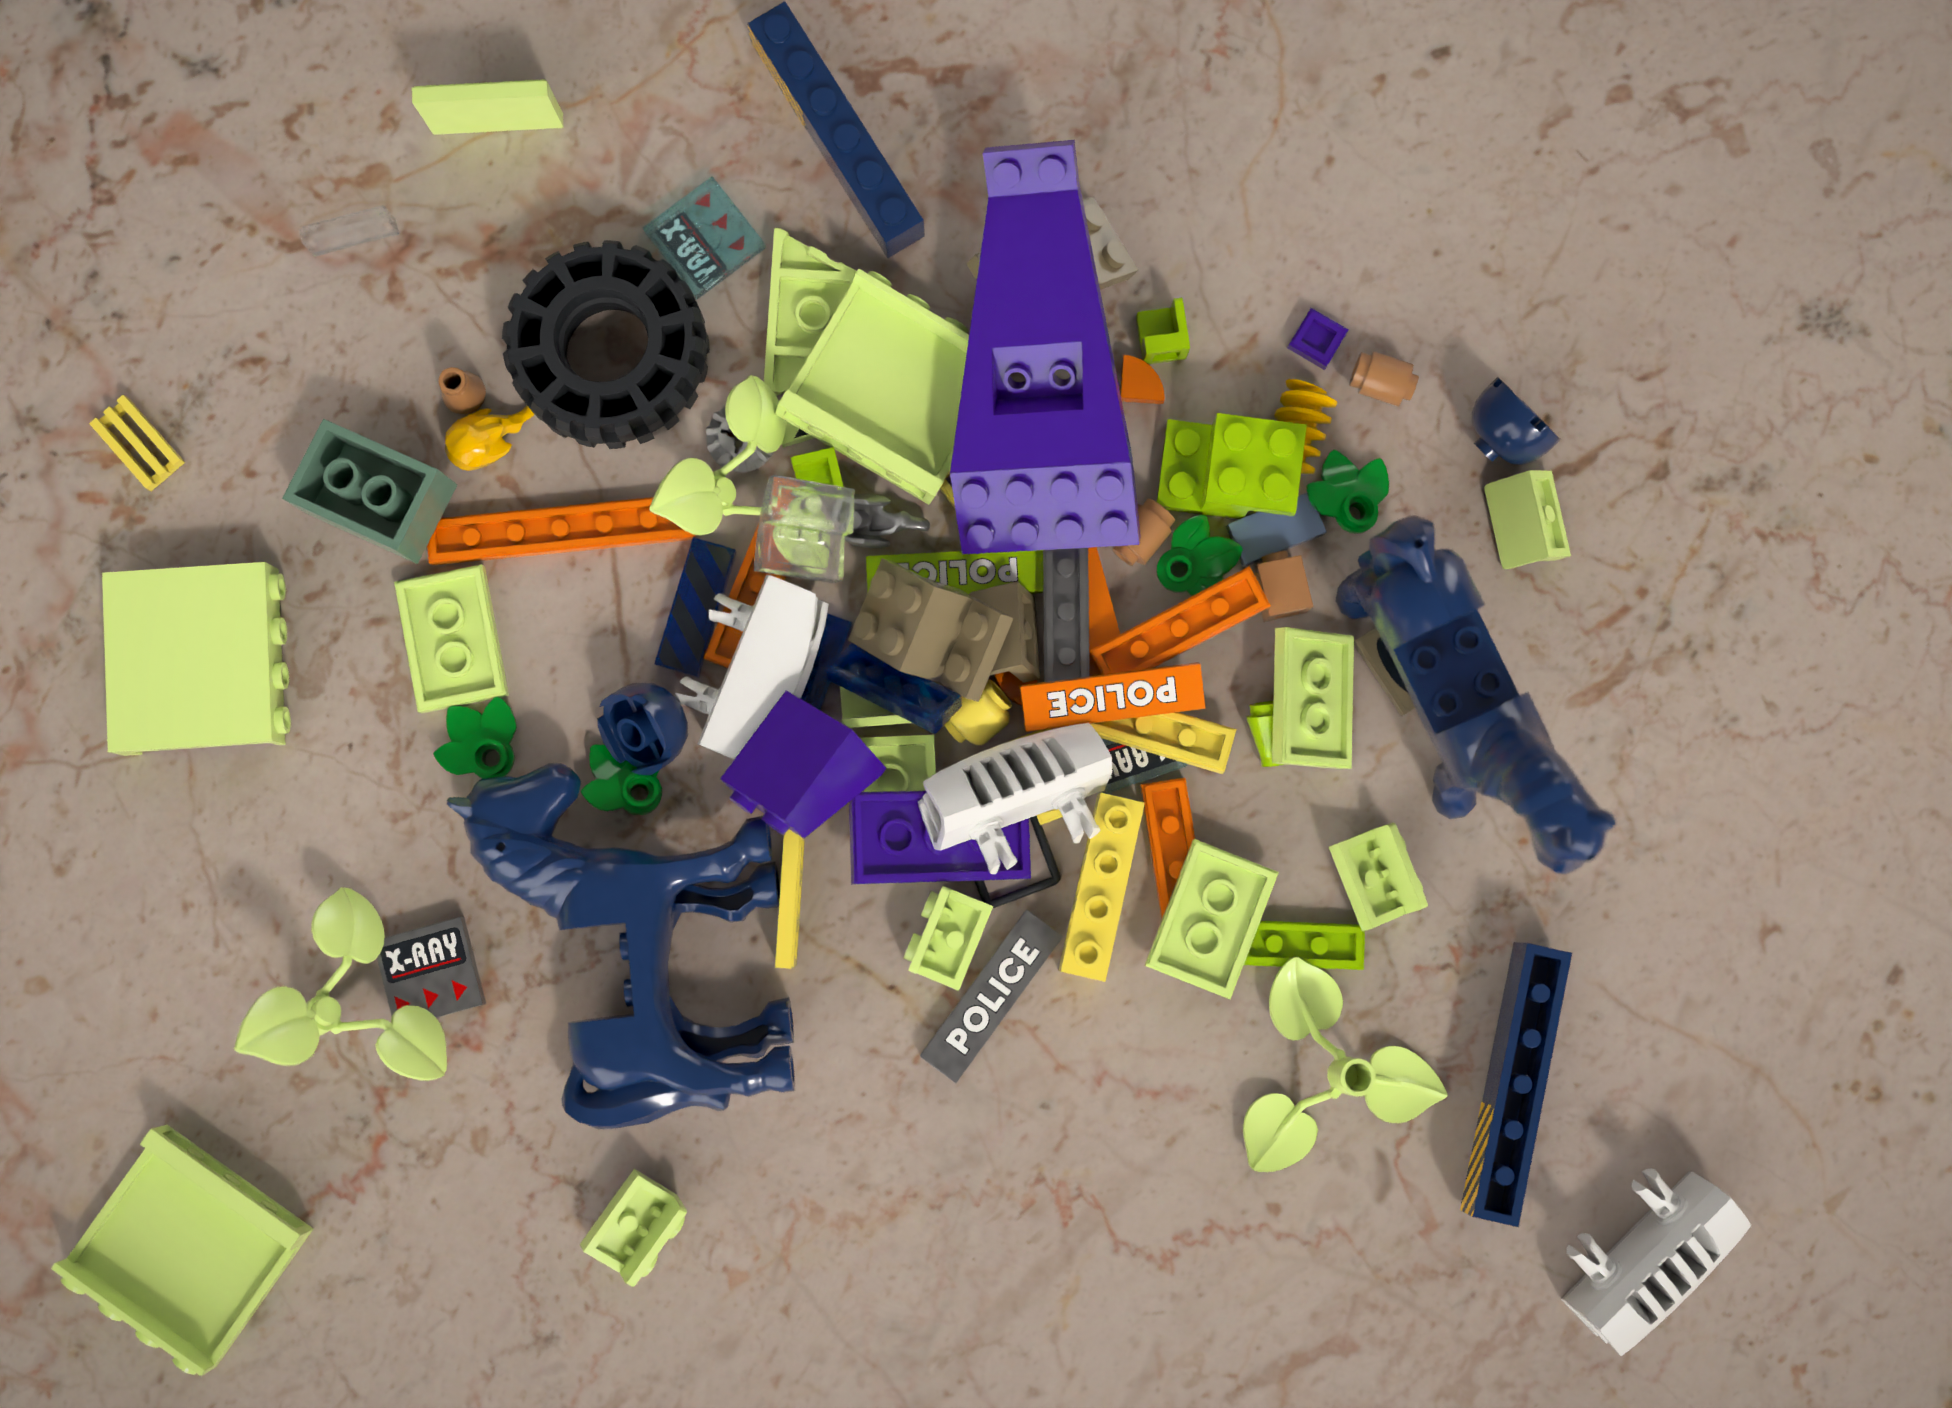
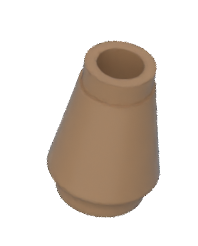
(467, 396)

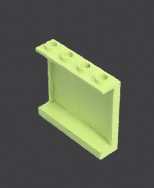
(884, 385)
(194, 657)
(183, 1251)

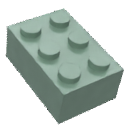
(370, 491)

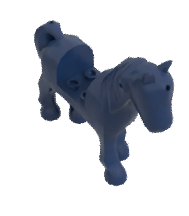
(1465, 696)
(656, 1056)

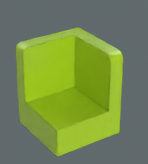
(1163, 333)
(818, 467)

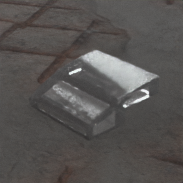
(804, 529)

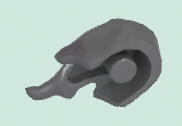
(874, 521)

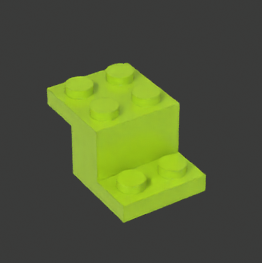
(1231, 466)

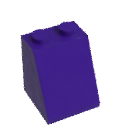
(800, 767)

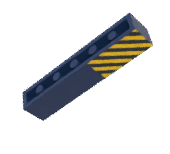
(836, 129)
(1516, 1084)

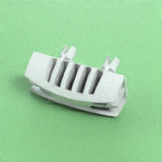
(771, 657)
(1014, 784)
(1656, 1260)

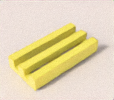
(113, 416)

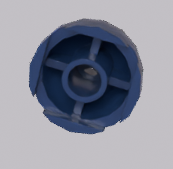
(1509, 427)
(643, 726)

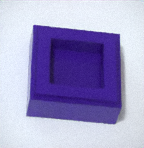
(1317, 338)

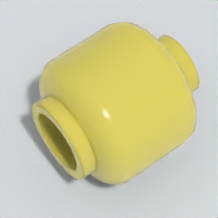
(982, 719)

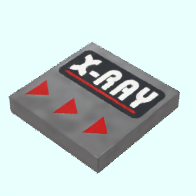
(431, 969)

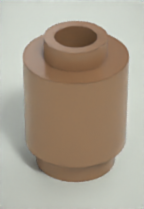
(1384, 378)
(1154, 530)

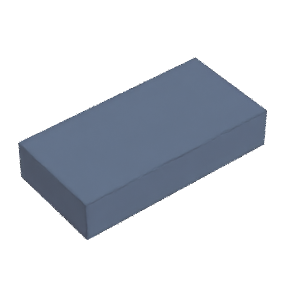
(1272, 533)

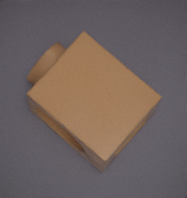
(1284, 585)

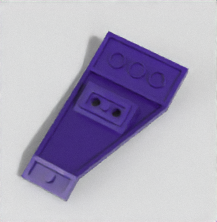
(1048, 454)

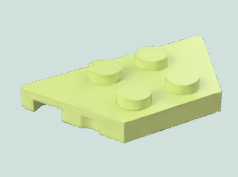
(801, 302)

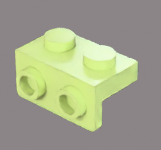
(1378, 876)
(948, 938)
(635, 1227)

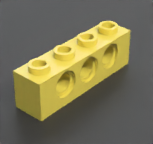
(1101, 887)

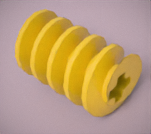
(1304, 406)

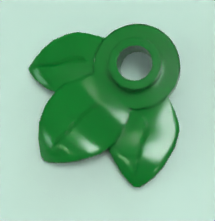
(1348, 486)
(1203, 555)
(476, 735)
(615, 782)

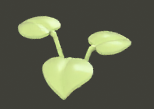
(697, 496)
(288, 1028)
(1394, 1081)

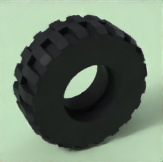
(591, 283)

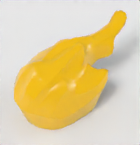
(478, 440)

